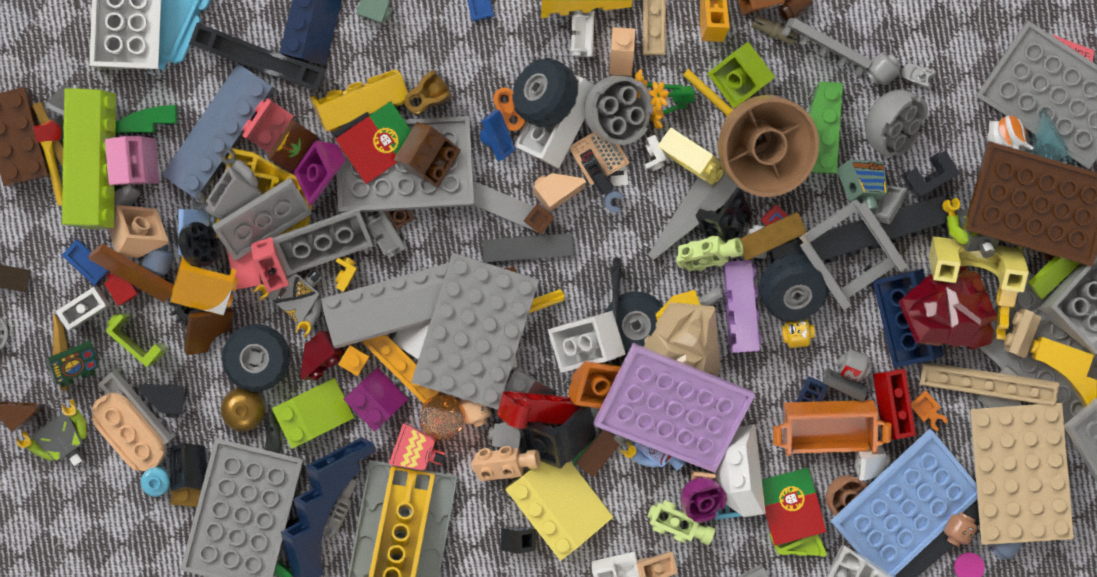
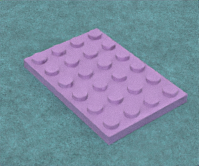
(674, 408)

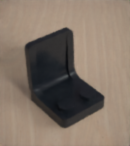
(562, 443)

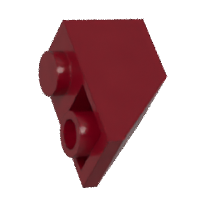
(319, 355)

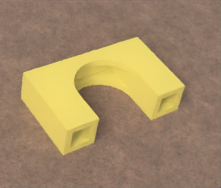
(1007, 263)

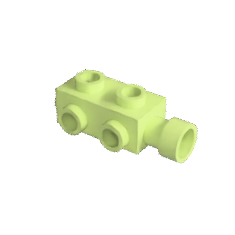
(705, 253)
(673, 521)

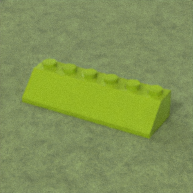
(86, 187)

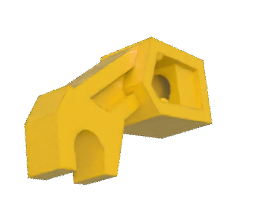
(1005, 300)

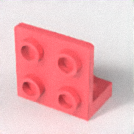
(267, 125)

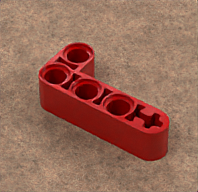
(520, 407)

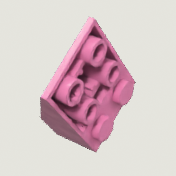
(132, 160)

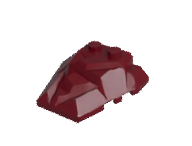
(950, 311)

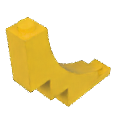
(1070, 364)

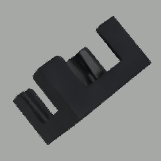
(945, 168)

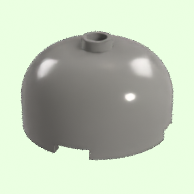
(615, 110)
(890, 115)

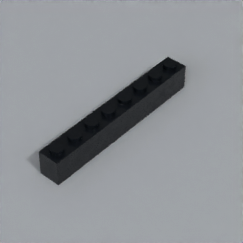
(856, 235)

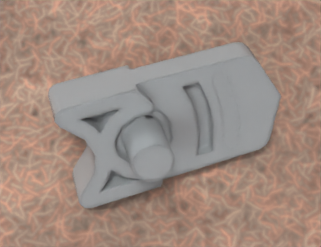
(918, 75)

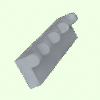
(827, 44)
(117, 384)

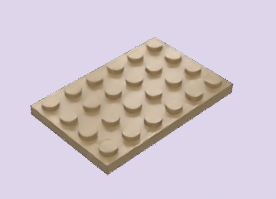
(1021, 474)

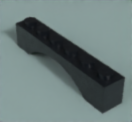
(258, 57)

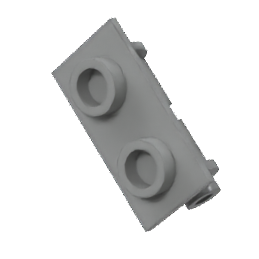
(390, 241)

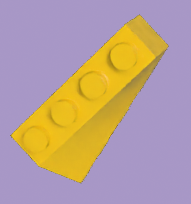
(344, 106)

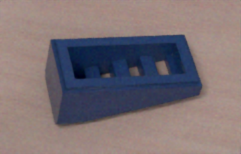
(819, 396)

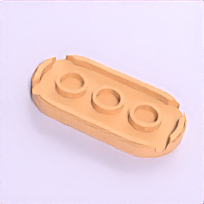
(128, 432)

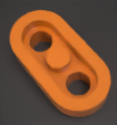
(507, 109)

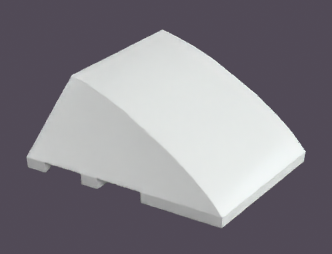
(852, 564)

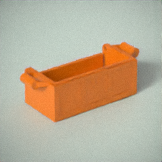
(830, 427)

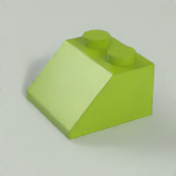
(741, 75)

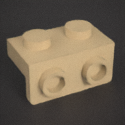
(1023, 332)

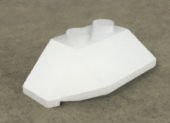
(741, 474)

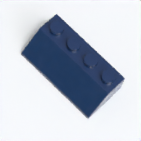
(310, 30)
(899, 337)

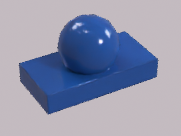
(497, 135)

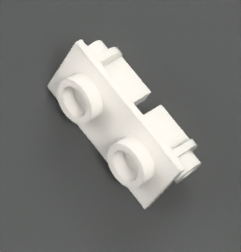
(583, 40)

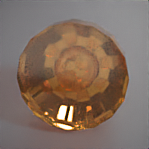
(442, 417)

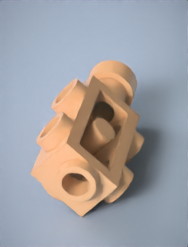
(503, 463)

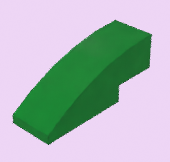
(146, 120)

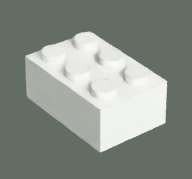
(586, 339)

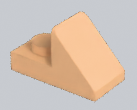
(657, 566)

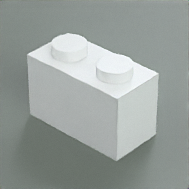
(83, 308)

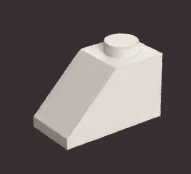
(870, 465)

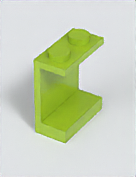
(148, 358)

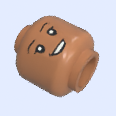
(960, 529)

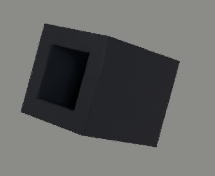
(518, 539)

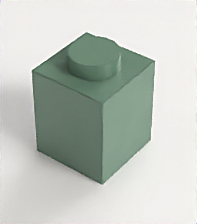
(375, 10)

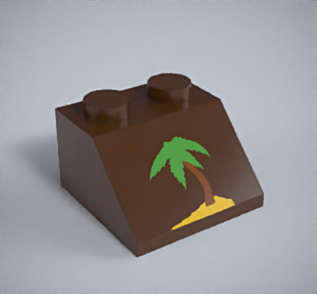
(292, 146)

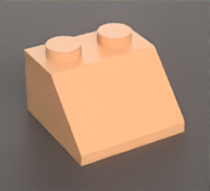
(137, 231)

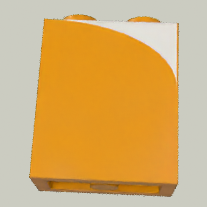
(203, 288)

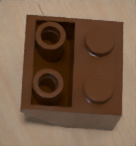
(427, 154)

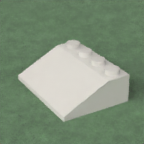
(125, 34)

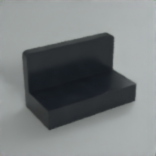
(187, 466)

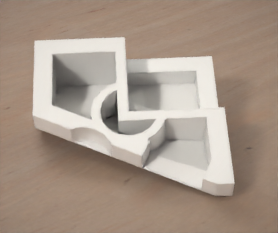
(616, 566)

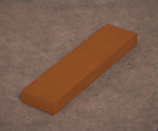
(132, 272)

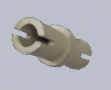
(773, 29)

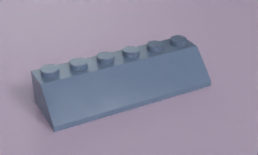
(217, 129)

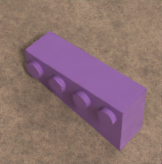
(741, 306)

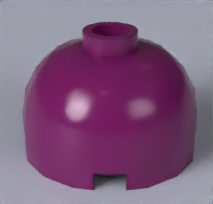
(702, 499)

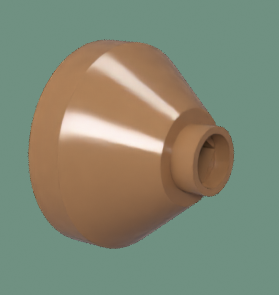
(783, 154)

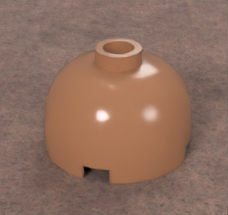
(842, 492)

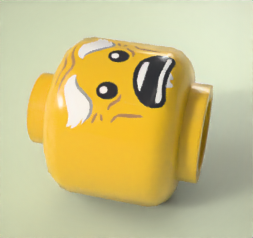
(798, 333)

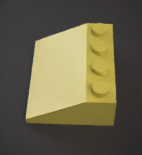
(559, 506)

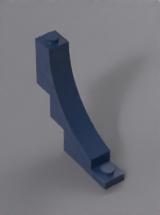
(328, 479)

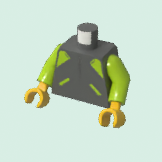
(969, 240)
(59, 437)

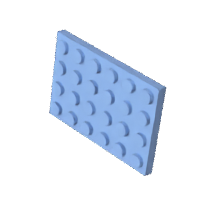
(907, 505)

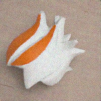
(1009, 132)

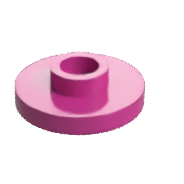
(969, 565)

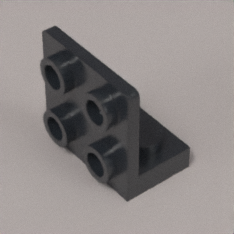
(729, 221)

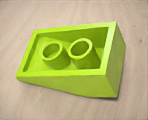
(313, 413)

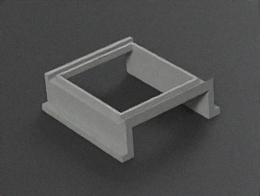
(893, 257)

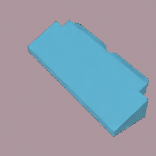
(177, 27)

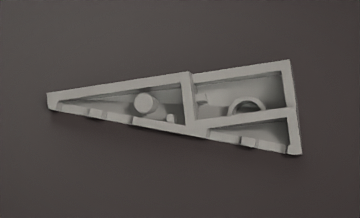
(684, 220)

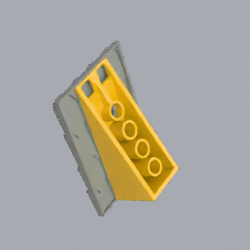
(402, 522)

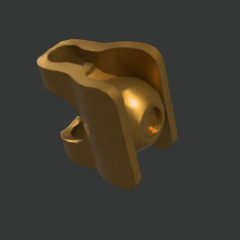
(431, 91)

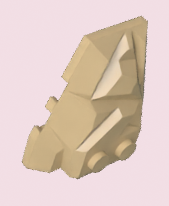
(688, 336)

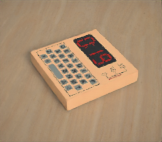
(608, 154)

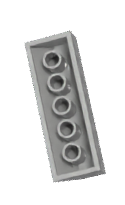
(383, 306)

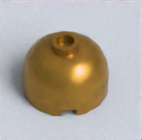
(243, 409)

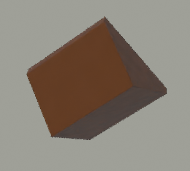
(18, 414)

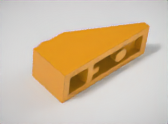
(713, 20)

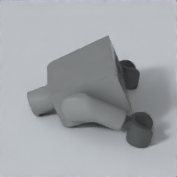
(233, 190)

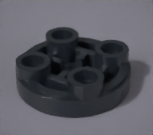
(198, 244)

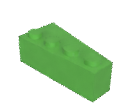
(826, 114)

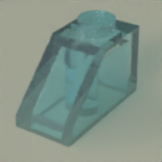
(1047, 140)

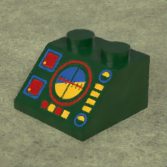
(72, 363)

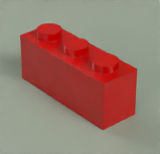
(894, 402)

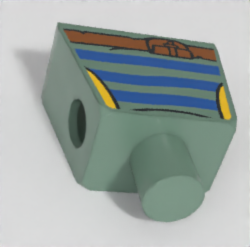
(864, 181)

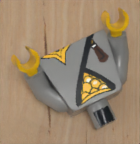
(298, 299)

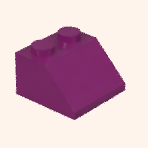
(318, 169)
(375, 399)

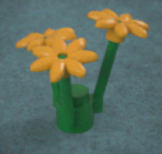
(681, 95)

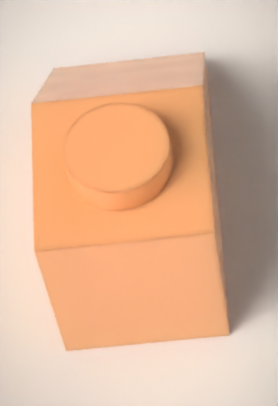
(622, 51)
(556, 189)

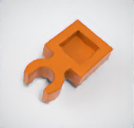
(926, 408)

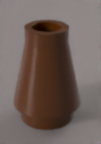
(793, 8)

